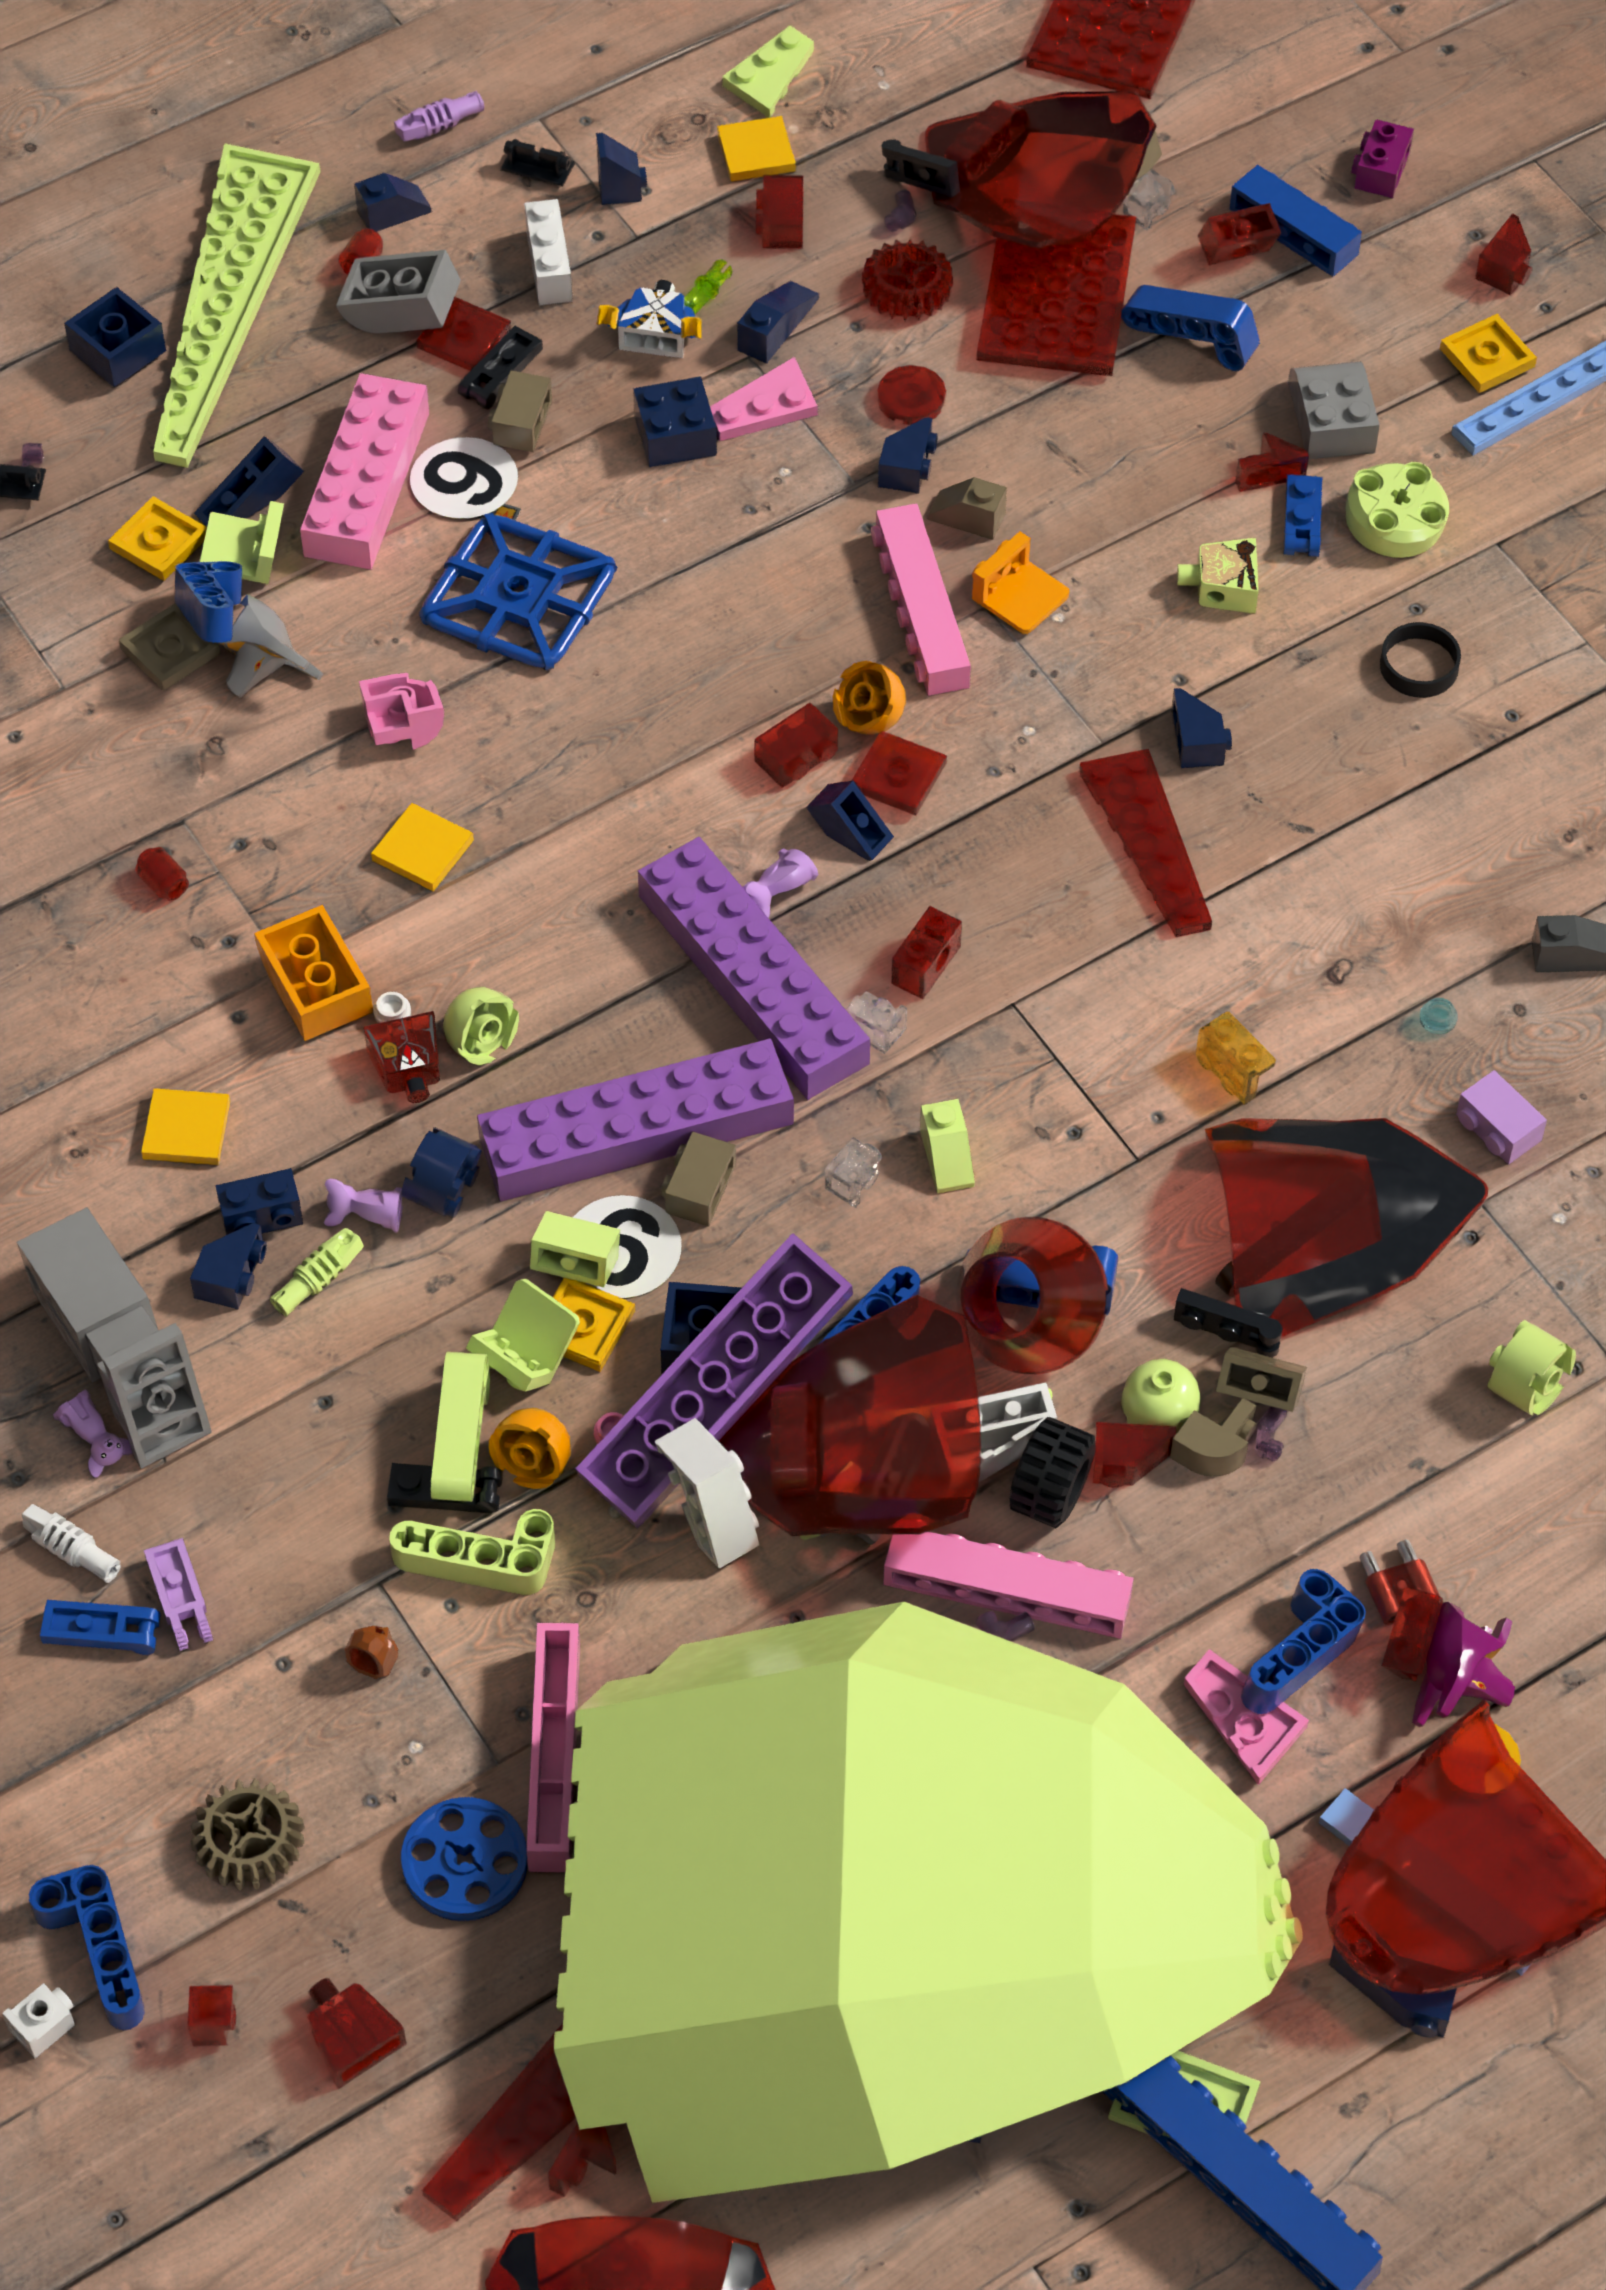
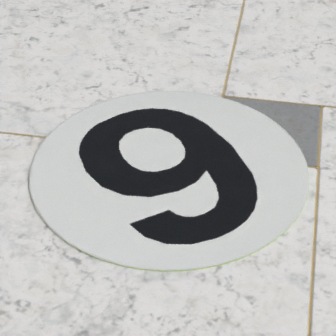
(463, 477)
(647, 1243)

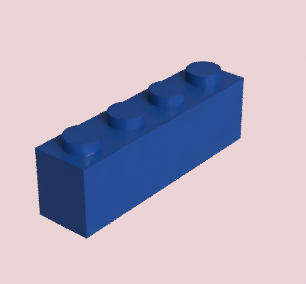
(1303, 223)

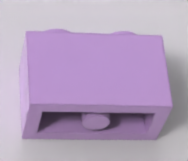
(1500, 1117)

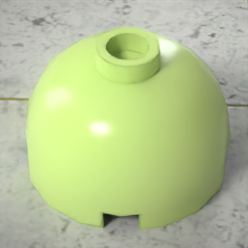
(480, 1023)
(1160, 1394)

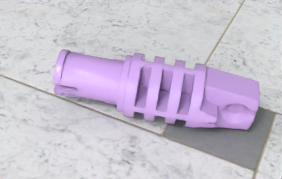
(437, 116)

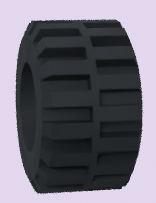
(1052, 1472)

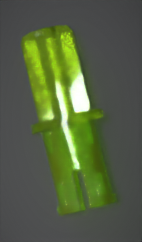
(707, 286)

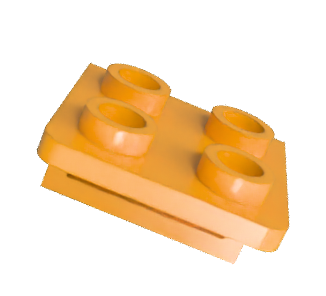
(1016, 587)

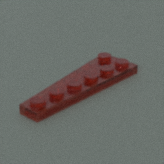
(1142, 817)
(506, 2137)

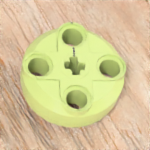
(1396, 509)

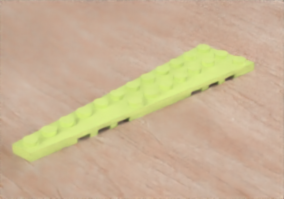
(245, 238)

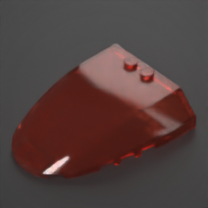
(1463, 1872)

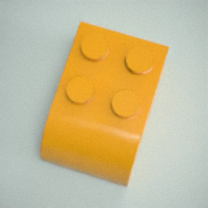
(314, 972)

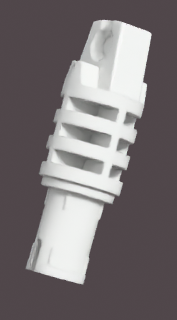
(69, 1542)

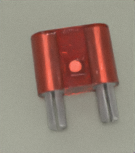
(1388, 1584)

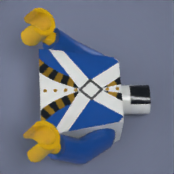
(653, 321)

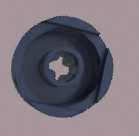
(441, 1171)

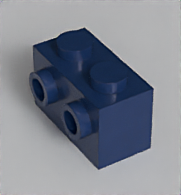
(261, 1200)

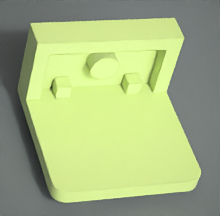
(527, 1337)

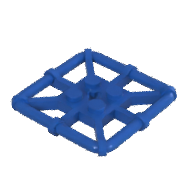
(526, 607)

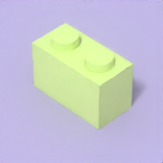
(574, 1249)

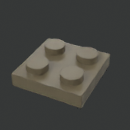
(167, 647)

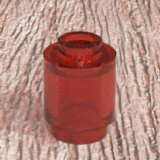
(362, 244)
(162, 873)

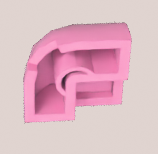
(402, 709)

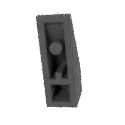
(1568, 944)

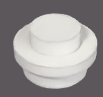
(391, 1007)

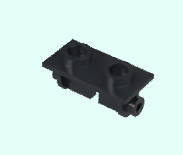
(543, 165)
(21, 481)

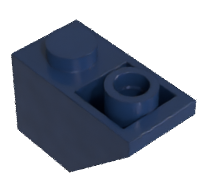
(905, 457)
(227, 1267)

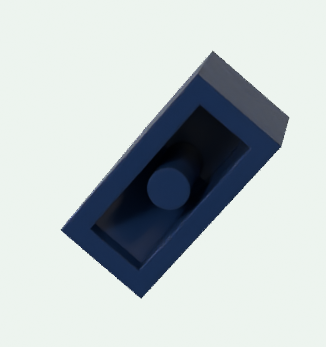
(618, 172)
(389, 201)
(1198, 731)
(850, 819)

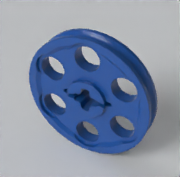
(465, 1876)

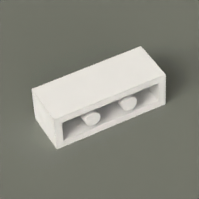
(548, 252)

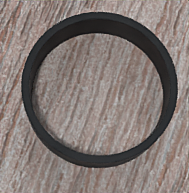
(1425, 631)

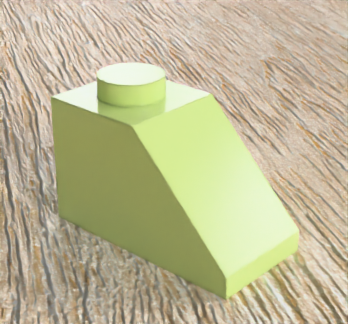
(947, 1145)

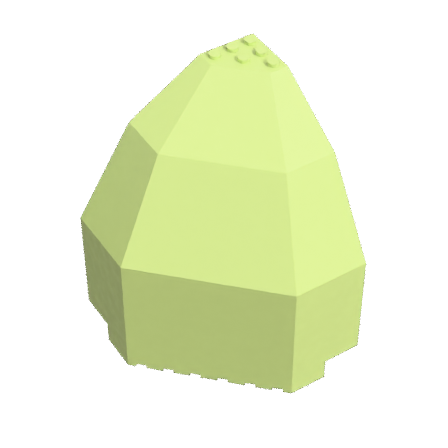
(888, 1898)

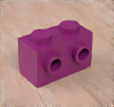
(1382, 158)

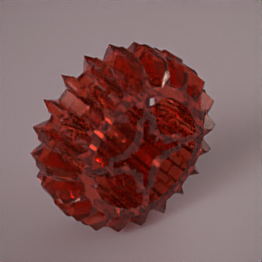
(907, 279)

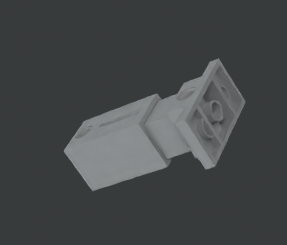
(116, 1336)

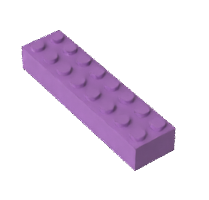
(754, 967)
(634, 1119)
(717, 1375)

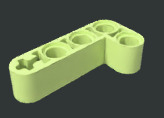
(459, 1425)
(412, 1539)

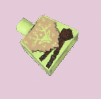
(1224, 575)

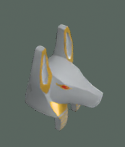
(261, 647)

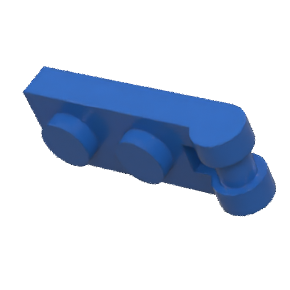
(1303, 515)
(99, 1626)

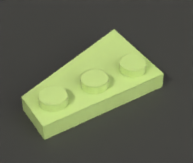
(769, 70)

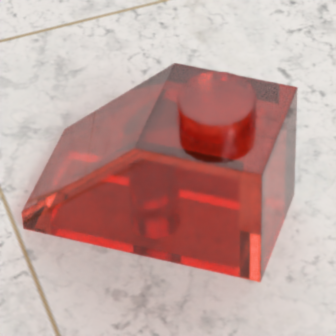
(1506, 258)
(1129, 1452)

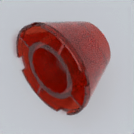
(1070, 1295)

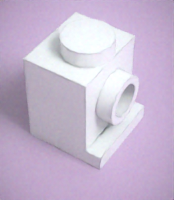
(35, 2031)

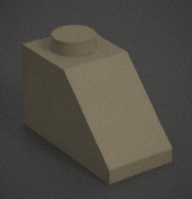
(971, 507)

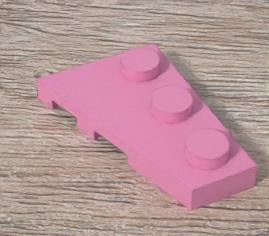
(765, 403)
(1253, 1737)

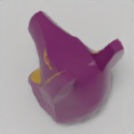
(1462, 1665)

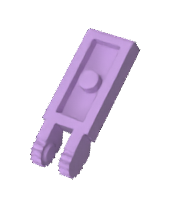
(177, 1589)

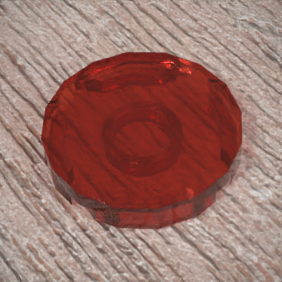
(911, 394)

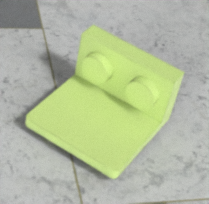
(244, 542)

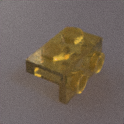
(1233, 1056)

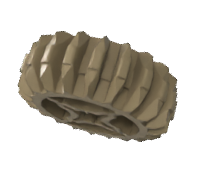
(223, 1818)

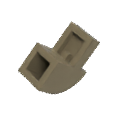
(1214, 1448)

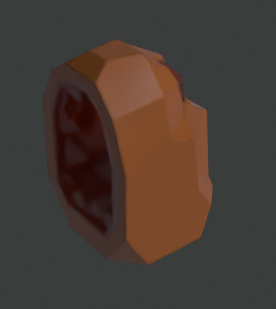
(372, 1651)

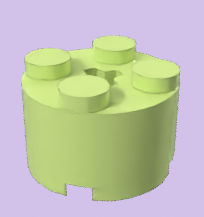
(1530, 1368)

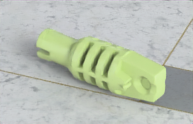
(318, 1270)

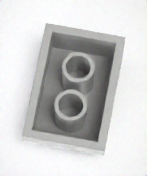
(399, 292)
(1334, 409)

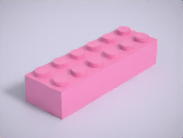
(365, 471)

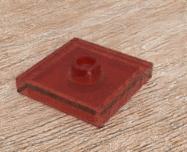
(466, 334)
(899, 772)

